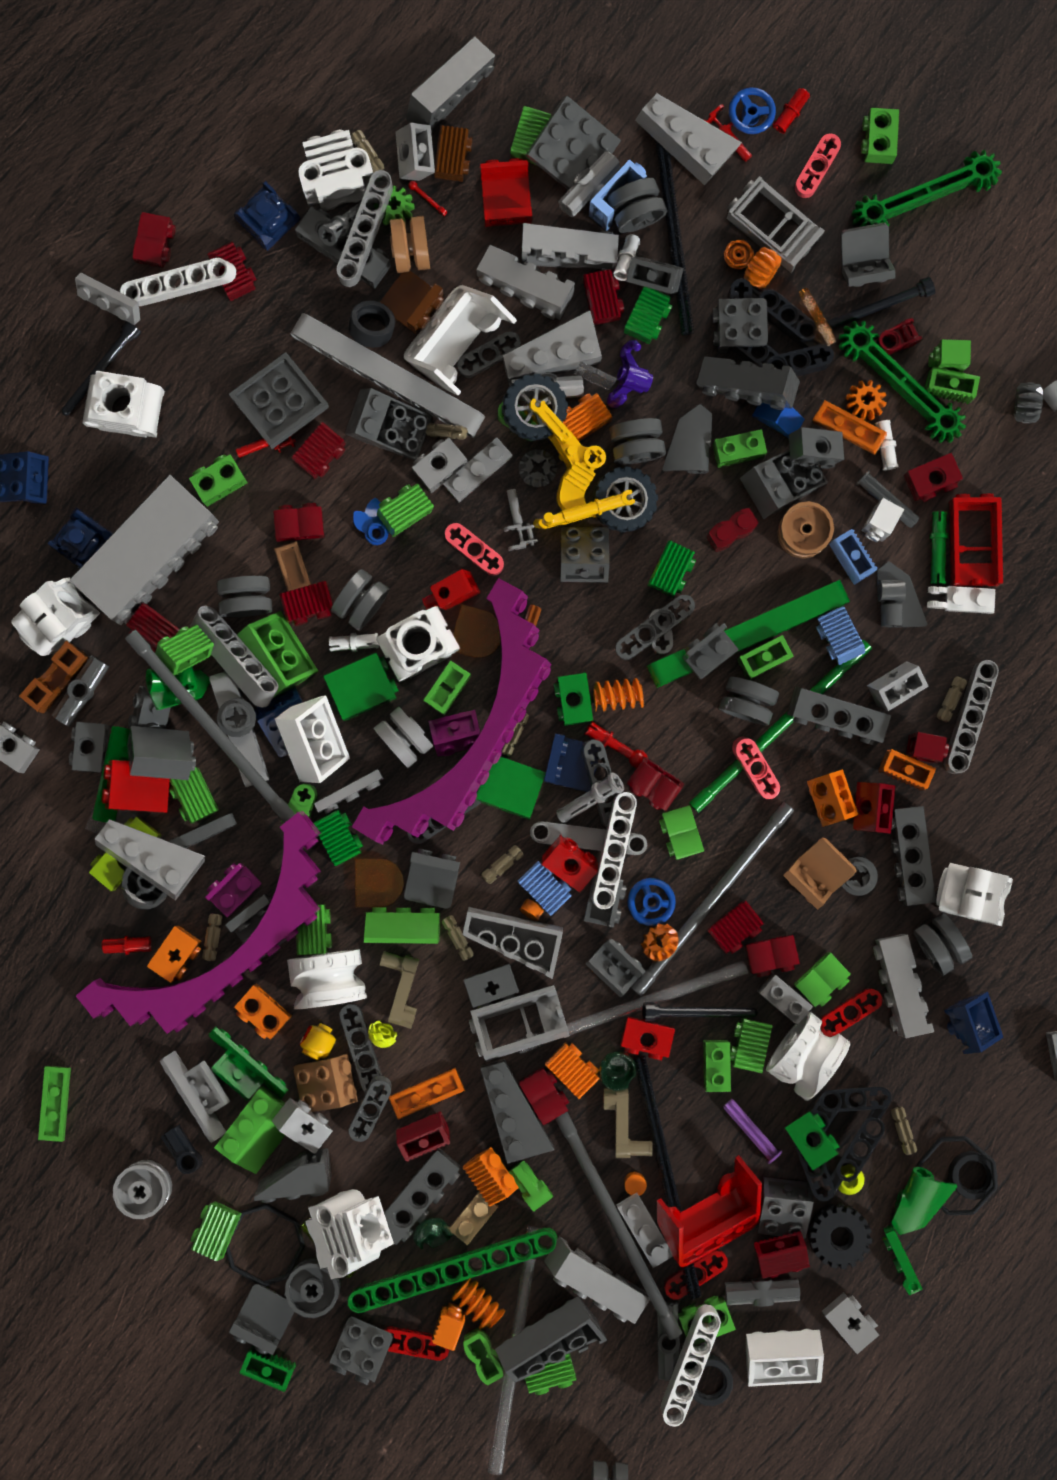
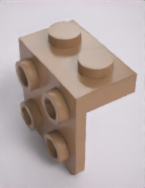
(819, 872)
(326, 1083)

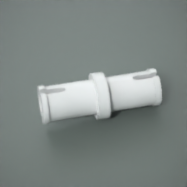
(625, 255)
(887, 447)
(353, 642)

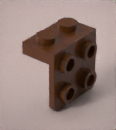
(413, 300)

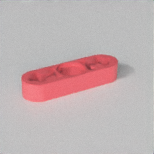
(824, 159)
(456, 544)
(765, 772)

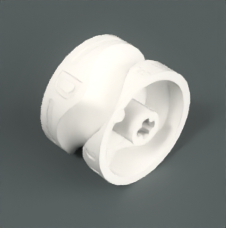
(326, 979)
(807, 1057)

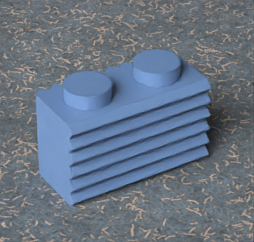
(853, 556)
(840, 635)
(545, 888)

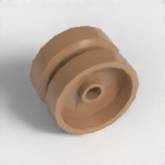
(409, 244)
(795, 540)

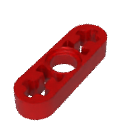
(838, 1027)
(705, 1277)
(430, 1354)

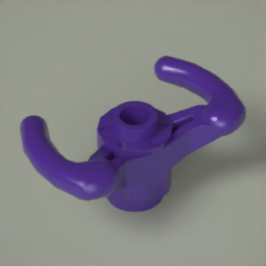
(630, 376)

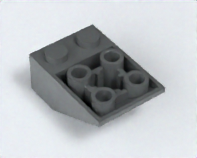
(388, 423)
(781, 483)
(300, 1176)

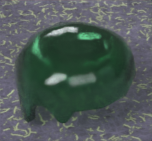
(617, 1070)
(432, 1232)

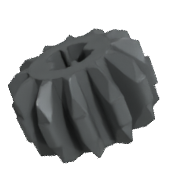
(1028, 402)

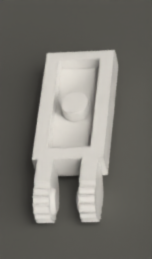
(964, 599)

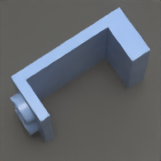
(599, 209)

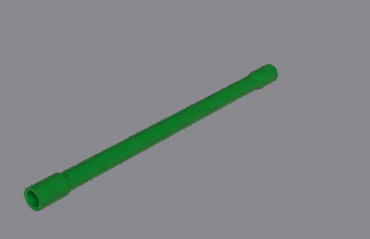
(704, 797)

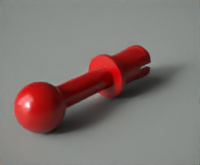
(597, 733)

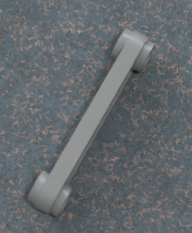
(584, 837)

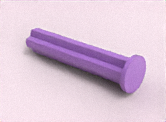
(752, 1131)

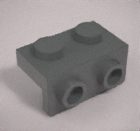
(145, 713)
(604, 916)
(615, 967)

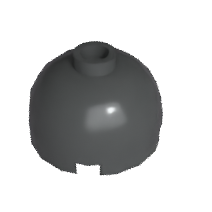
(140, 892)

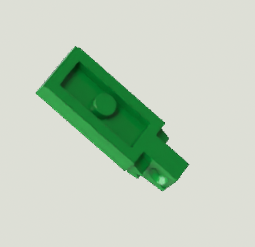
(902, 1263)

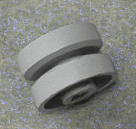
(404, 736)
(132, 1200)

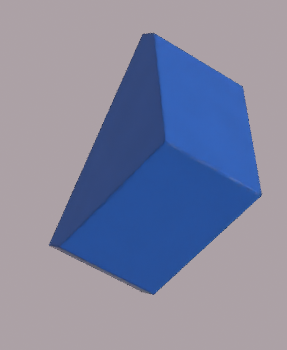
(782, 421)

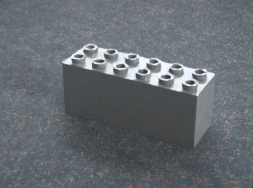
(145, 551)

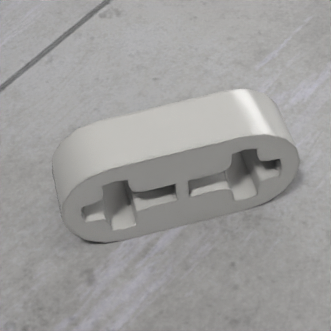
(667, 637)

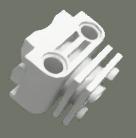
(334, 170)
(137, 419)
(348, 1232)

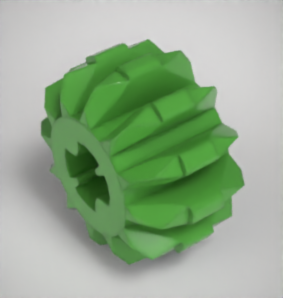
(403, 206)

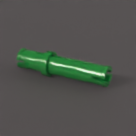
(938, 547)

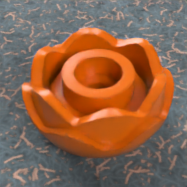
(741, 247)

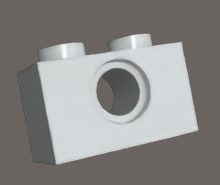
(882, 520)

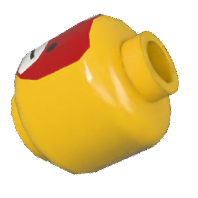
(317, 1042)

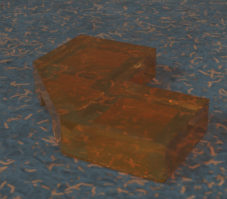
(815, 311)

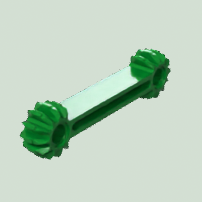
(930, 190)
(901, 382)

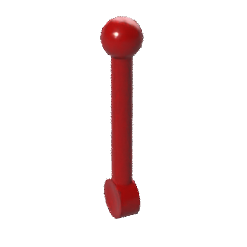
(413, 186)

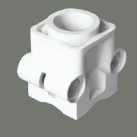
(53, 616)
(409, 665)
(973, 893)

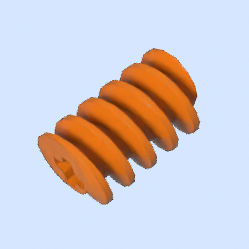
(618, 694)
(478, 1304)

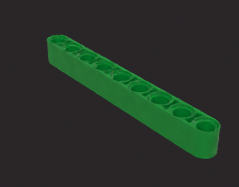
(759, 628)
(443, 1278)

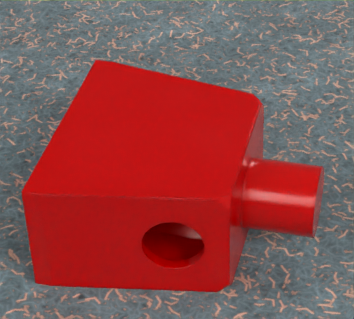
(461, 588)

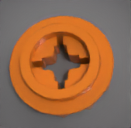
(669, 942)

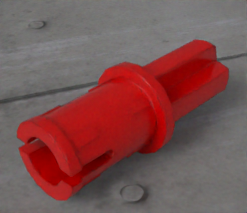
(791, 110)
(126, 945)

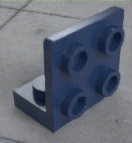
(23, 477)
(266, 718)
(567, 764)

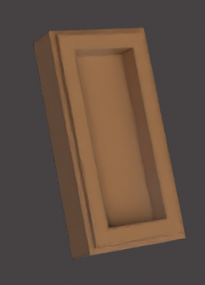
(292, 566)

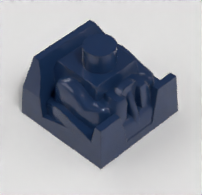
(267, 217)
(80, 538)
(974, 1023)

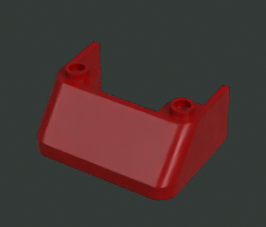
(715, 1219)

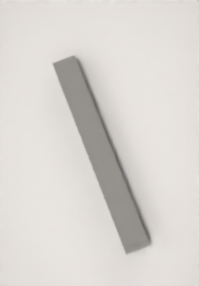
(386, 374)

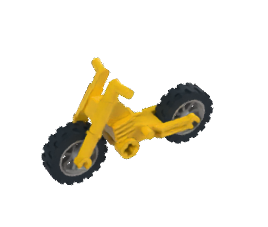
(575, 456)

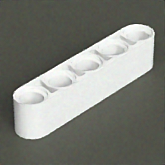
(188, 284)
(621, 840)
(690, 1376)

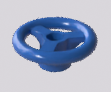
(748, 119)
(669, 904)

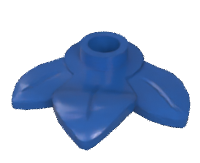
(369, 521)

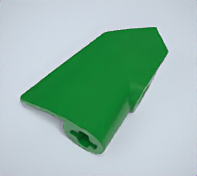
(162, 697)
(919, 1200)

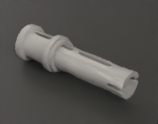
(598, 794)

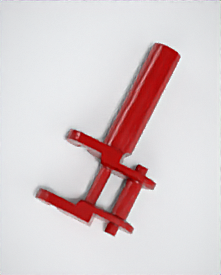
(741, 150)
(260, 444)

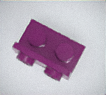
(454, 732)
(233, 889)

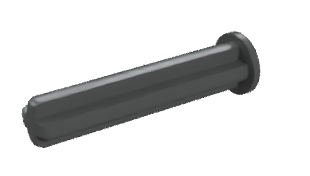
(879, 491)

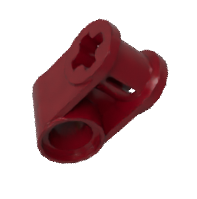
(901, 336)

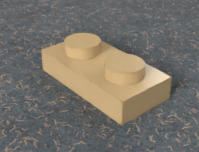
(472, 1218)

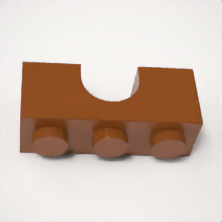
(46, 689)

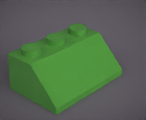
(278, 651)
(402, 926)
(253, 1133)

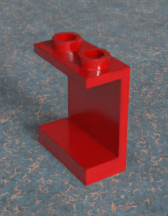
(506, 192)
(133, 792)

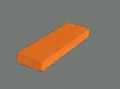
(853, 428)
(426, 1093)

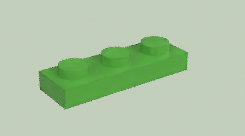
(54, 1103)

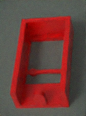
(976, 573)

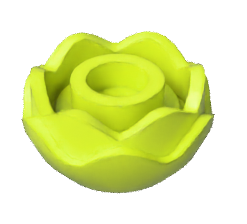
(382, 1034)
(855, 1185)

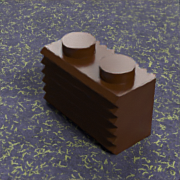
(452, 153)

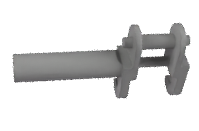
(517, 521)

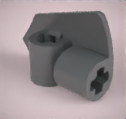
(691, 443)
(898, 599)

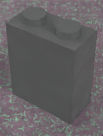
(160, 753)

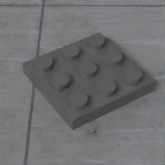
(570, 143)
(279, 400)

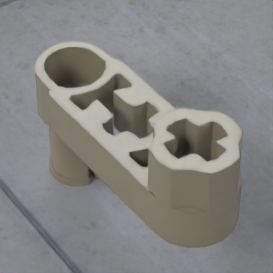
(401, 1013)
(623, 1146)

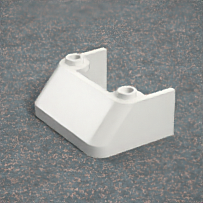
(451, 333)

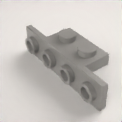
(199, 1091)

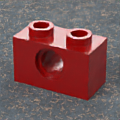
(575, 875)
(635, 1028)

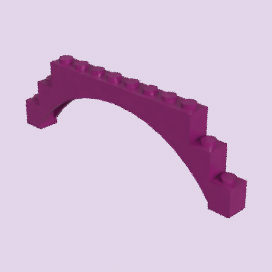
(455, 791)
(287, 911)

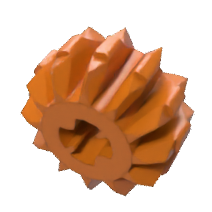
(762, 267)
(874, 396)

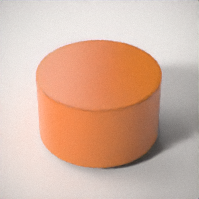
(532, 909)
(635, 1183)

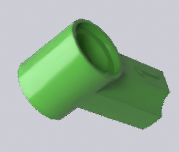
(533, 1190)

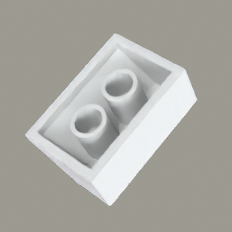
(312, 739)
(784, 1357)

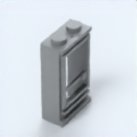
(797, 244)
(549, 1011)

